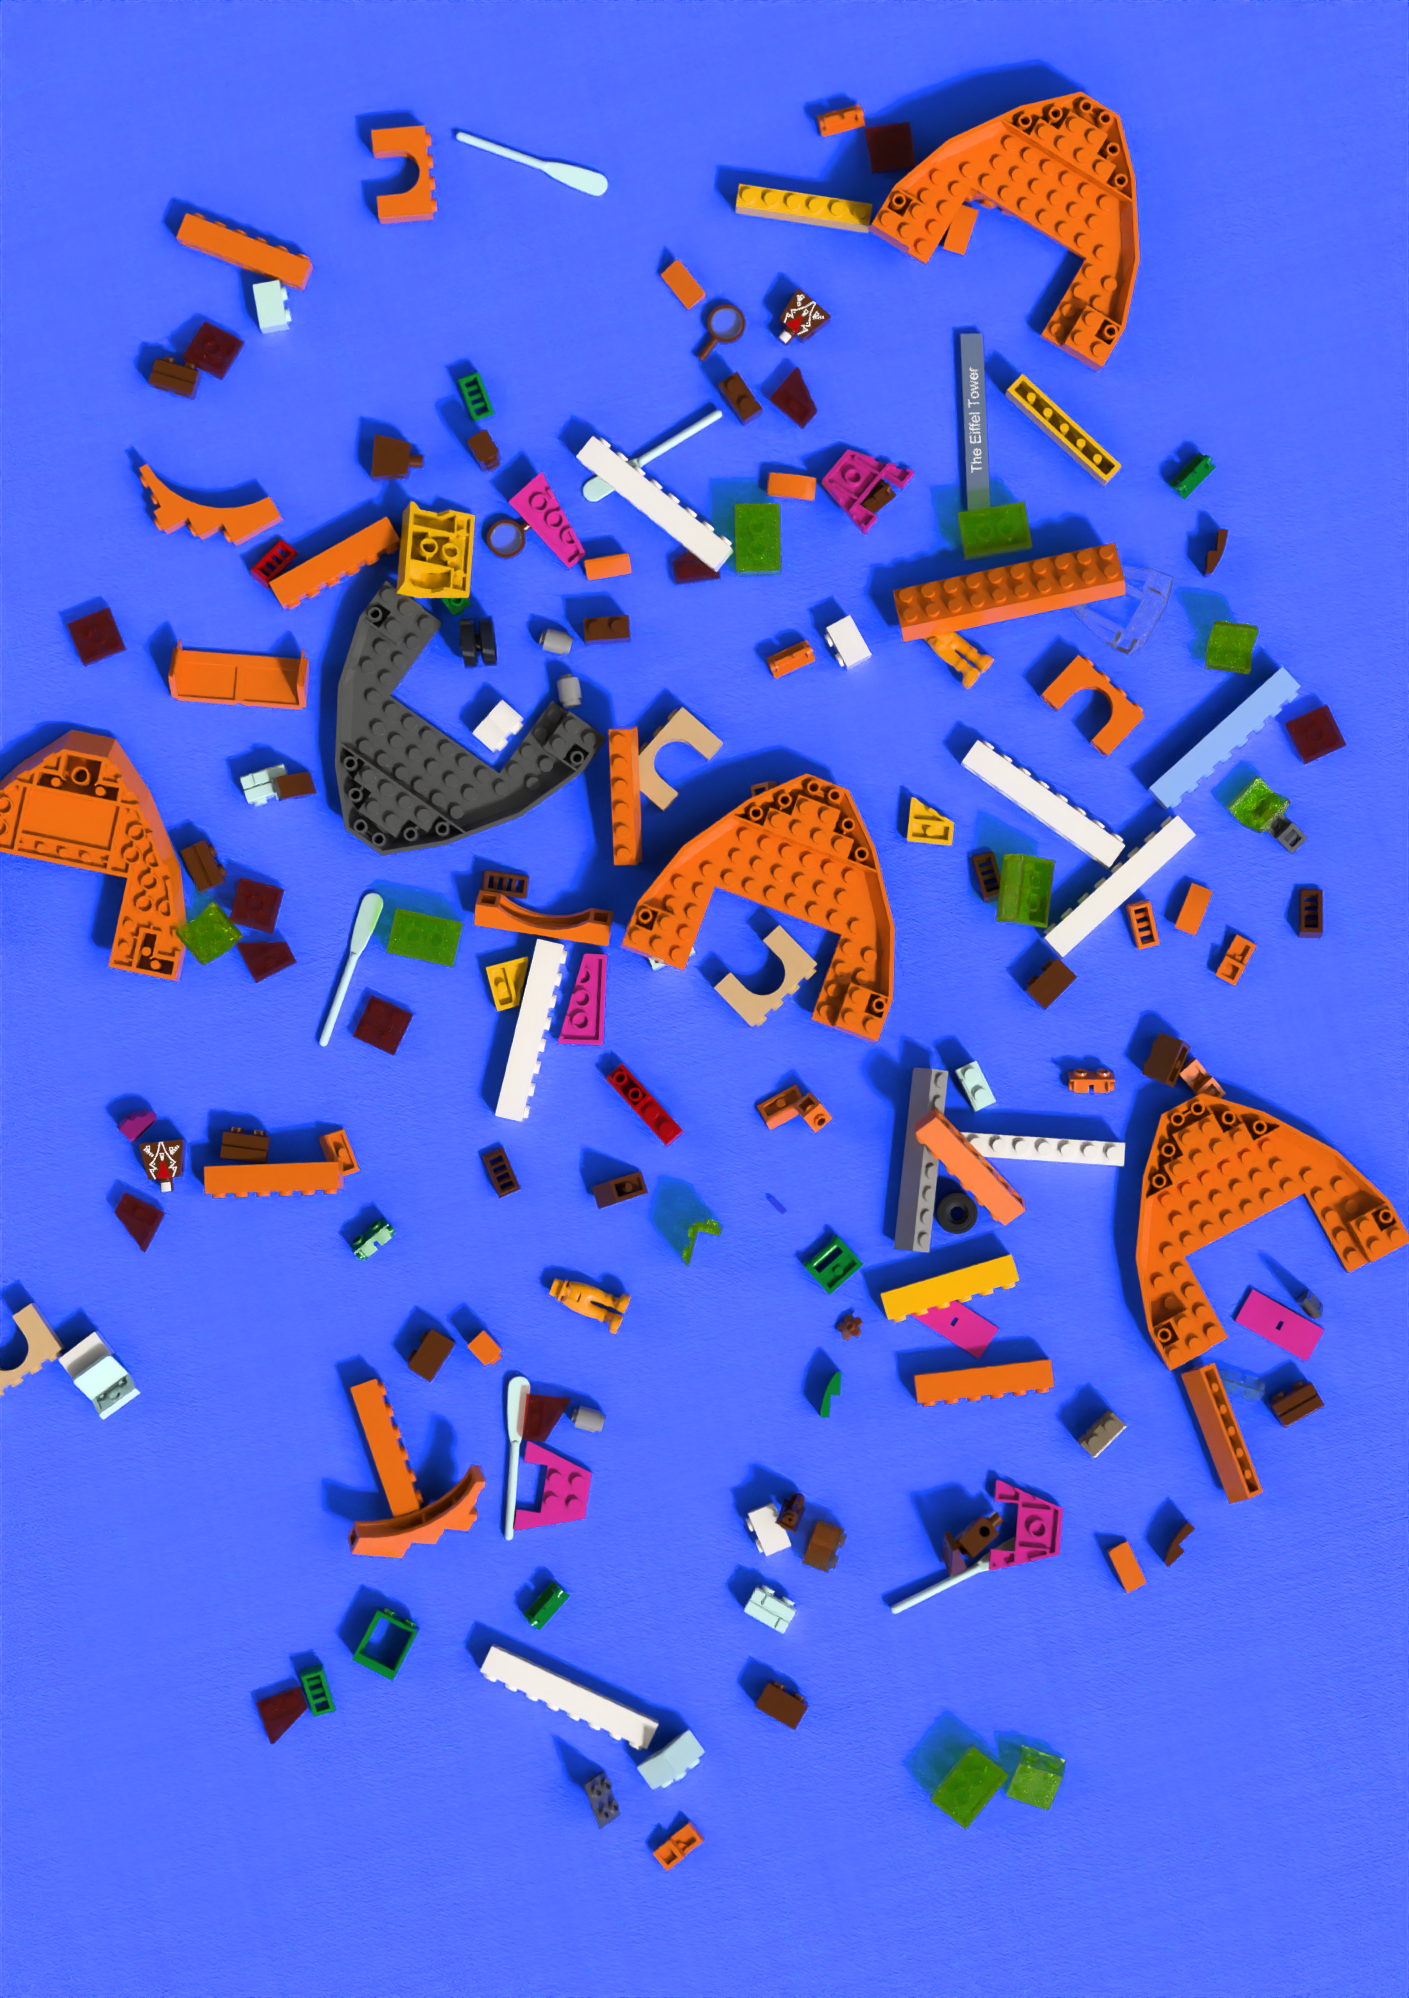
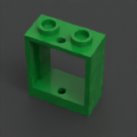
(372, 1662)

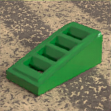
(471, 377)
(312, 1672)

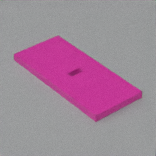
(1263, 1316)
(969, 1332)

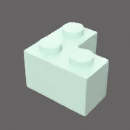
(671, 1761)

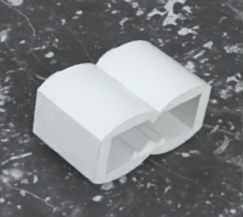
(498, 726)

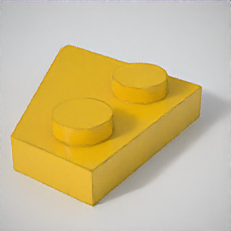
(928, 826)
(508, 982)

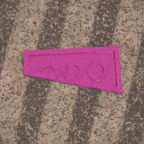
(544, 515)
(587, 1005)

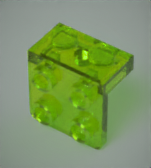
(1230, 647)
(1257, 806)
(209, 935)
(709, 1226)
(1036, 1778)

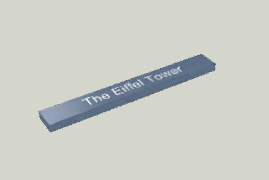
(975, 421)

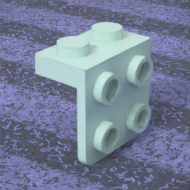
(106, 1385)

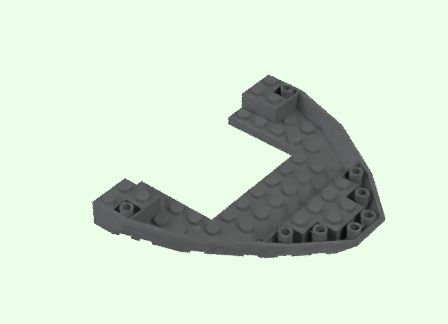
(408, 781)

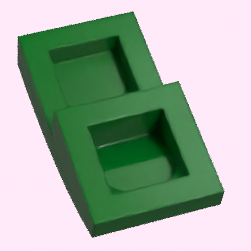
(832, 1388)

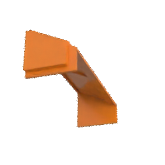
(239, 679)

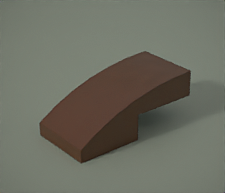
(1213, 557)
(294, 786)
(1173, 1549)

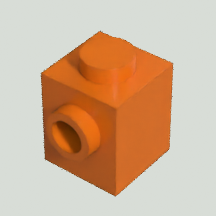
(812, 1112)
(486, 1348)

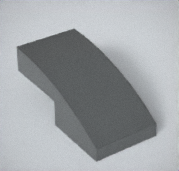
(1286, 834)

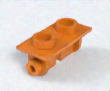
(841, 120)
(790, 659)
(1080, 1079)

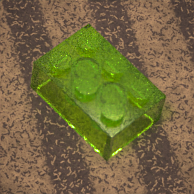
(994, 531)
(757, 539)
(1025, 890)
(425, 938)
(968, 1786)

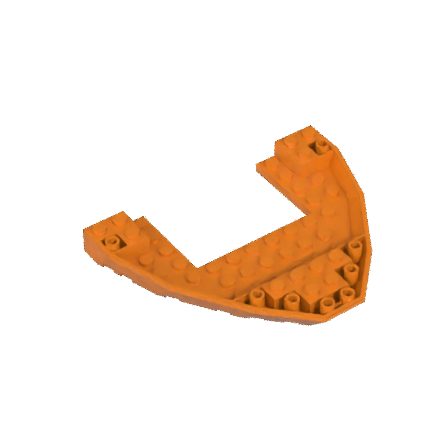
(1062, 173)
(93, 812)
(799, 855)
(1220, 1169)

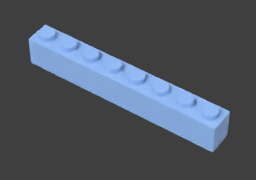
(1224, 738)

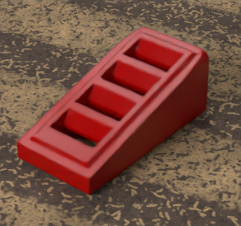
(279, 569)

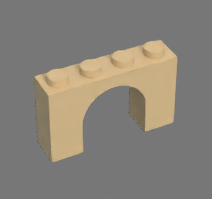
(680, 728)
(754, 1007)
(42, 1346)

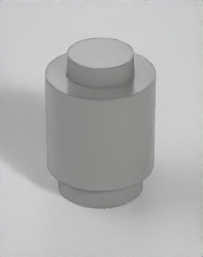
(556, 641)
(569, 691)
(588, 1419)

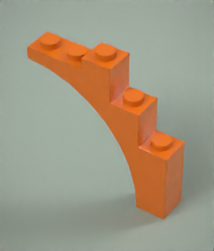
(239, 522)
(425, 1525)

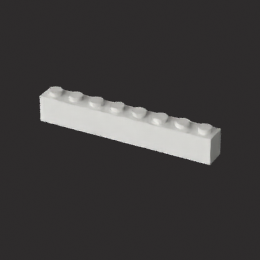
(655, 504)
(1042, 804)
(1117, 888)
(530, 1030)
(1048, 1149)
(569, 1696)

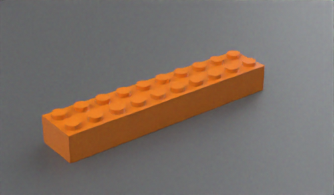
(1009, 592)

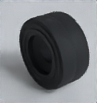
(969, 1209)

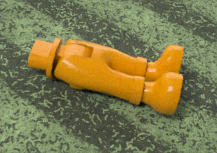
(945, 646)
(578, 1298)

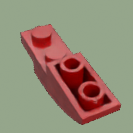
(644, 1105)

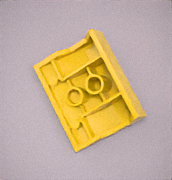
(435, 553)

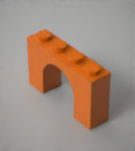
(418, 202)
(1081, 676)

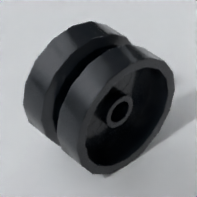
(478, 642)

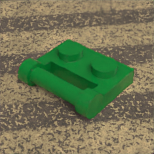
(838, 1270)

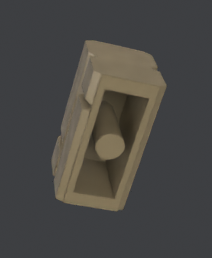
(1101, 1433)

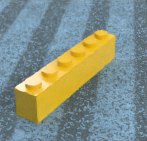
(803, 208)
(1063, 430)
(949, 1287)

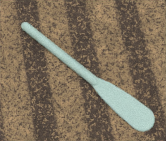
(574, 176)
(597, 489)
(363, 928)
(516, 1403)
(980, 1566)

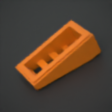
(1144, 903)

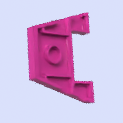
(855, 478)
(564, 1490)
(1036, 1528)

